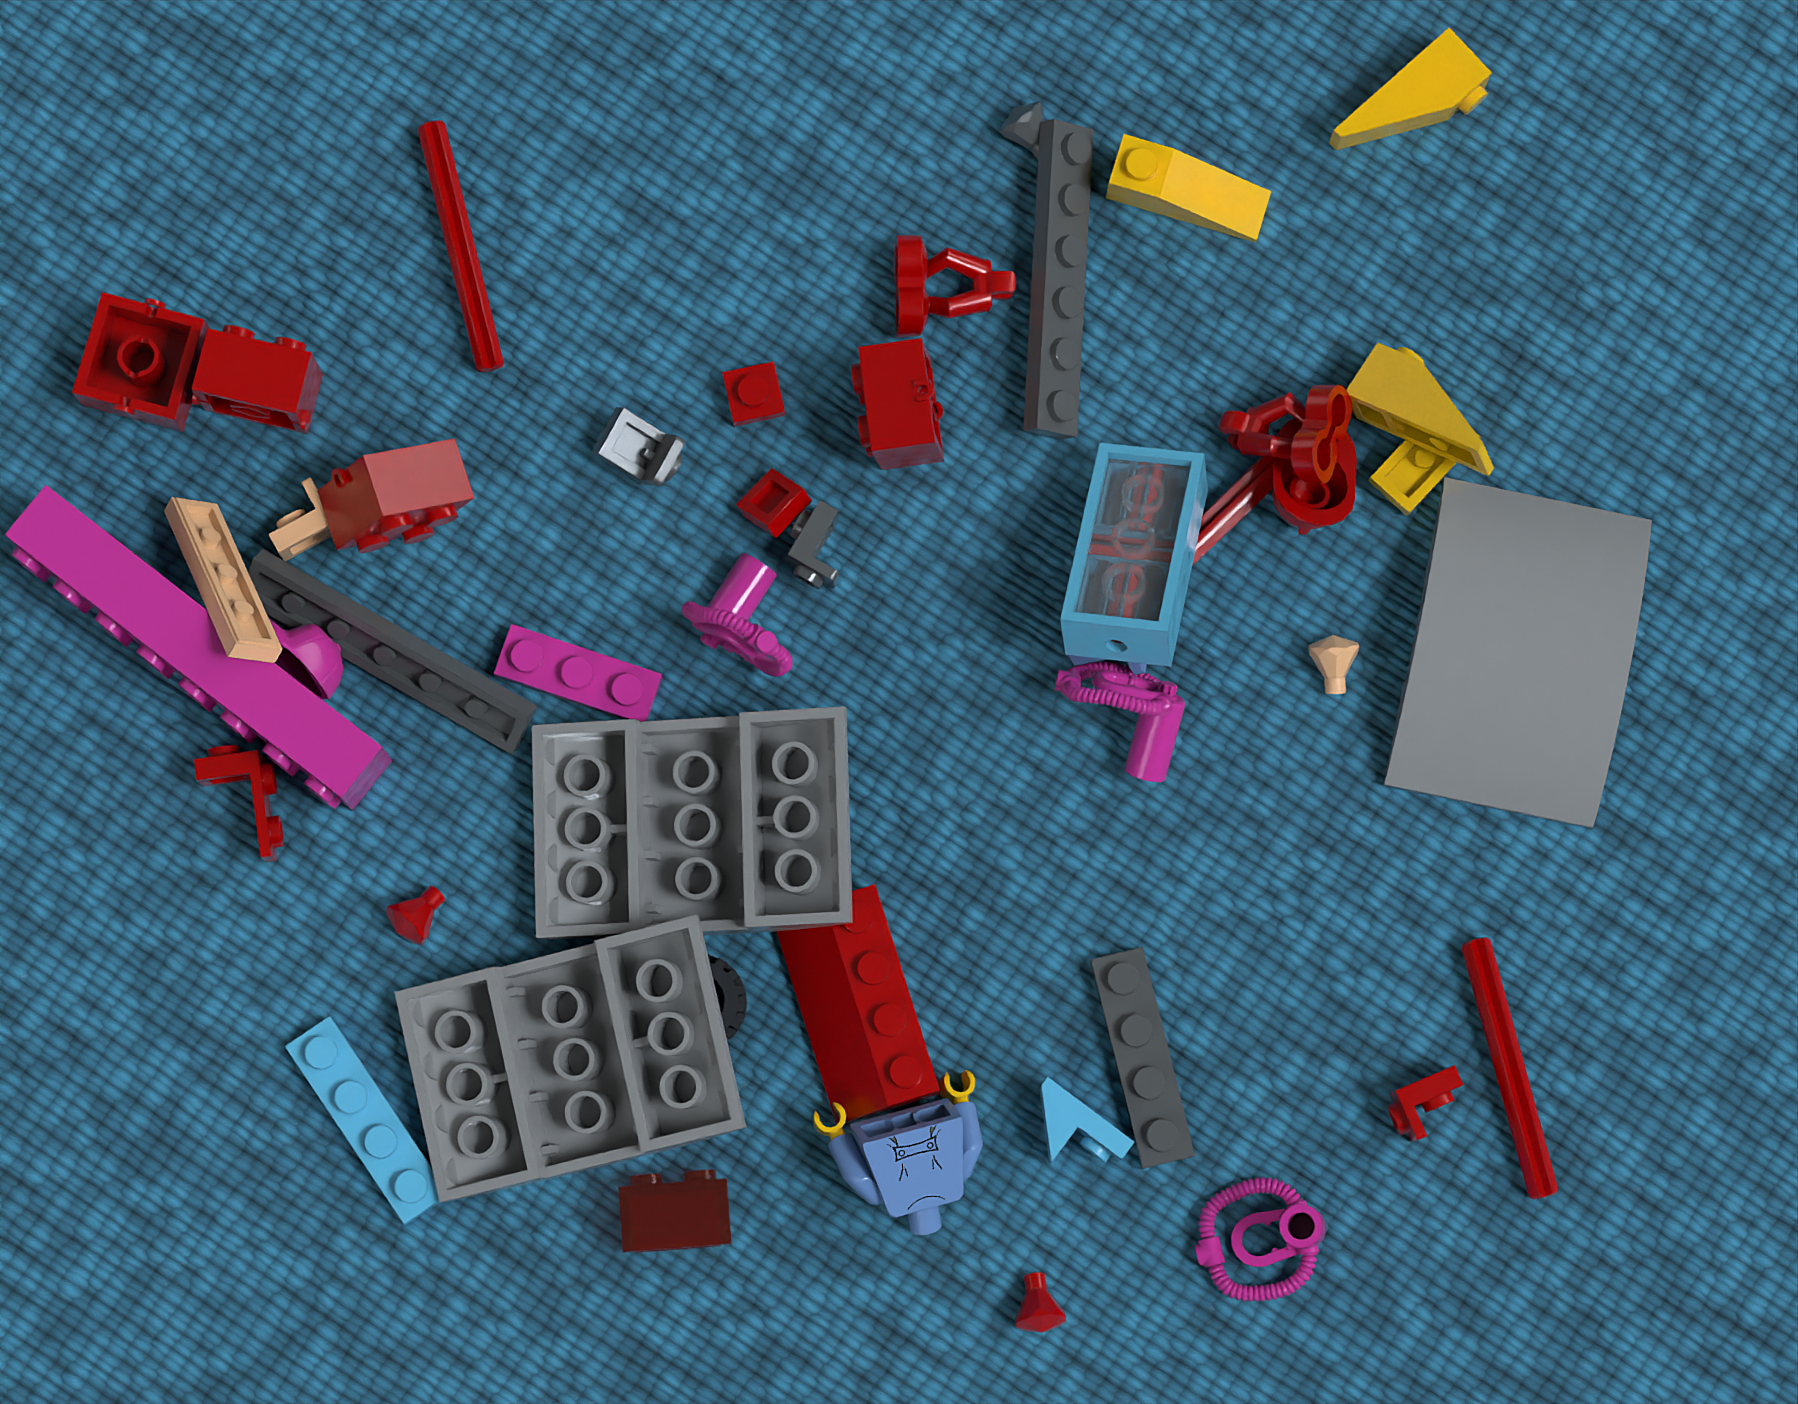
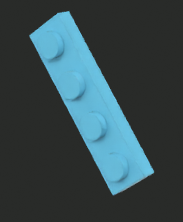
(366, 1119)

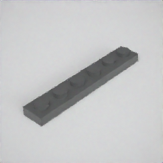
(1058, 279)
(393, 653)

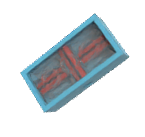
(1134, 554)

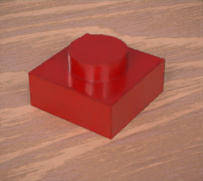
(753, 393)
(773, 502)

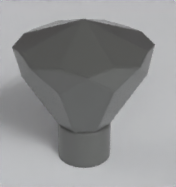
(1024, 126)

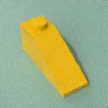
(1421, 94)
(1186, 189)
(1406, 400)

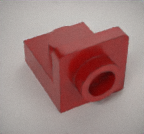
(1430, 1093)

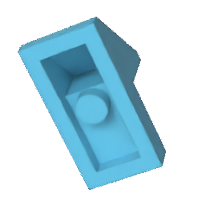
(1066, 1114)

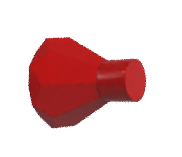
(414, 916)
(1038, 1309)

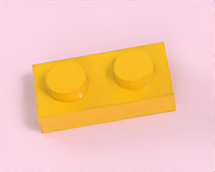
(1410, 475)

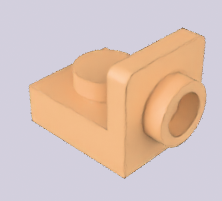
(301, 530)

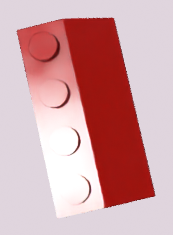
(859, 1012)

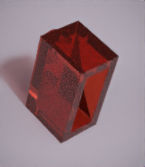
(675, 1213)

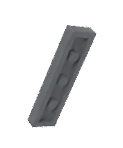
(1142, 1058)

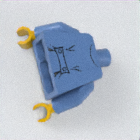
(911, 1156)

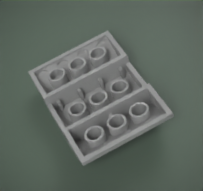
(1520, 653)
(692, 820)
(570, 1060)

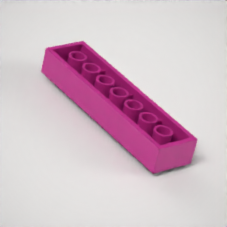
(181, 639)

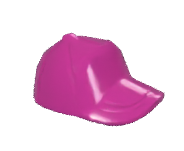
(310, 658)

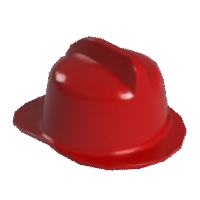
(1314, 504)

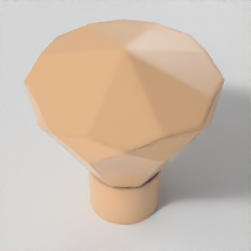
(1333, 659)

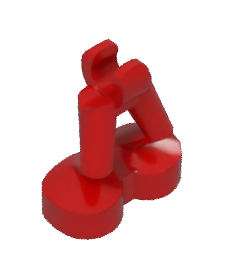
(913, 270)
(1314, 445)

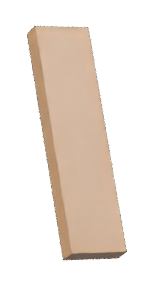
(223, 580)

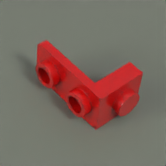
(226, 766)

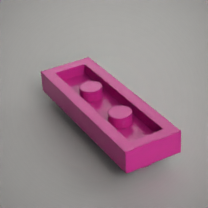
(577, 674)

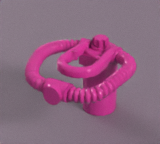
(727, 617)
(1153, 699)
(1299, 1225)

